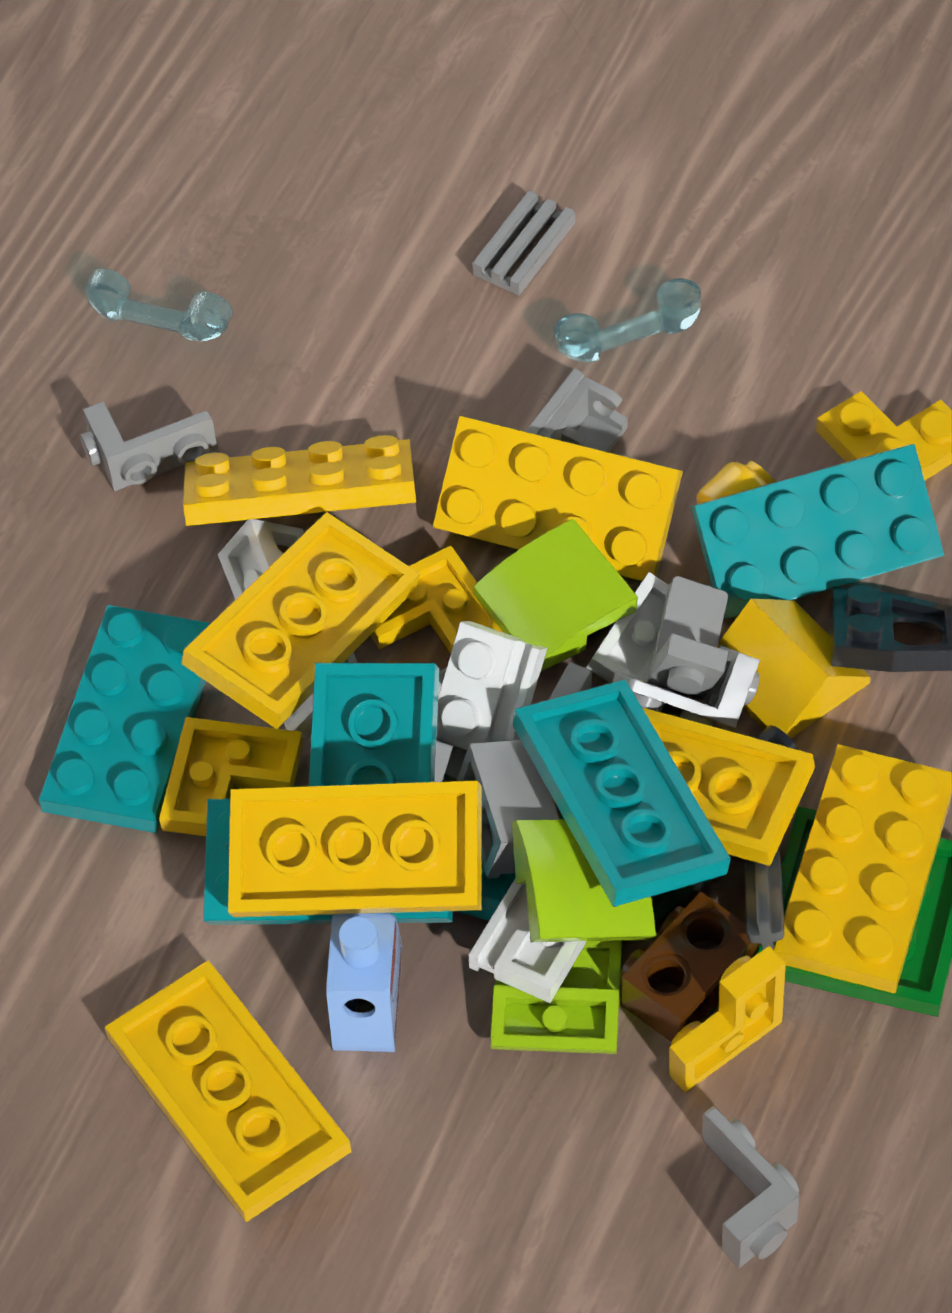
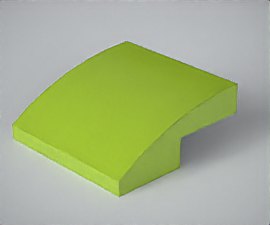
(556, 593)
(565, 893)
(577, 1020)

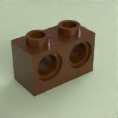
(680, 963)

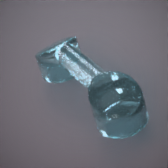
(678, 309)
(203, 320)

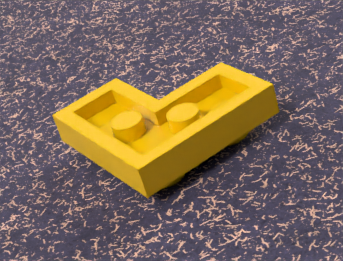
(861, 429)
(441, 599)
(223, 756)
(748, 1009)

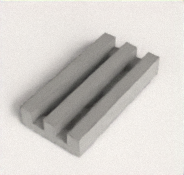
(509, 230)

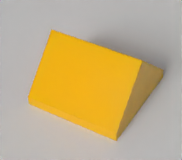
(794, 665)

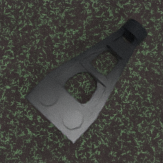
(865, 637)

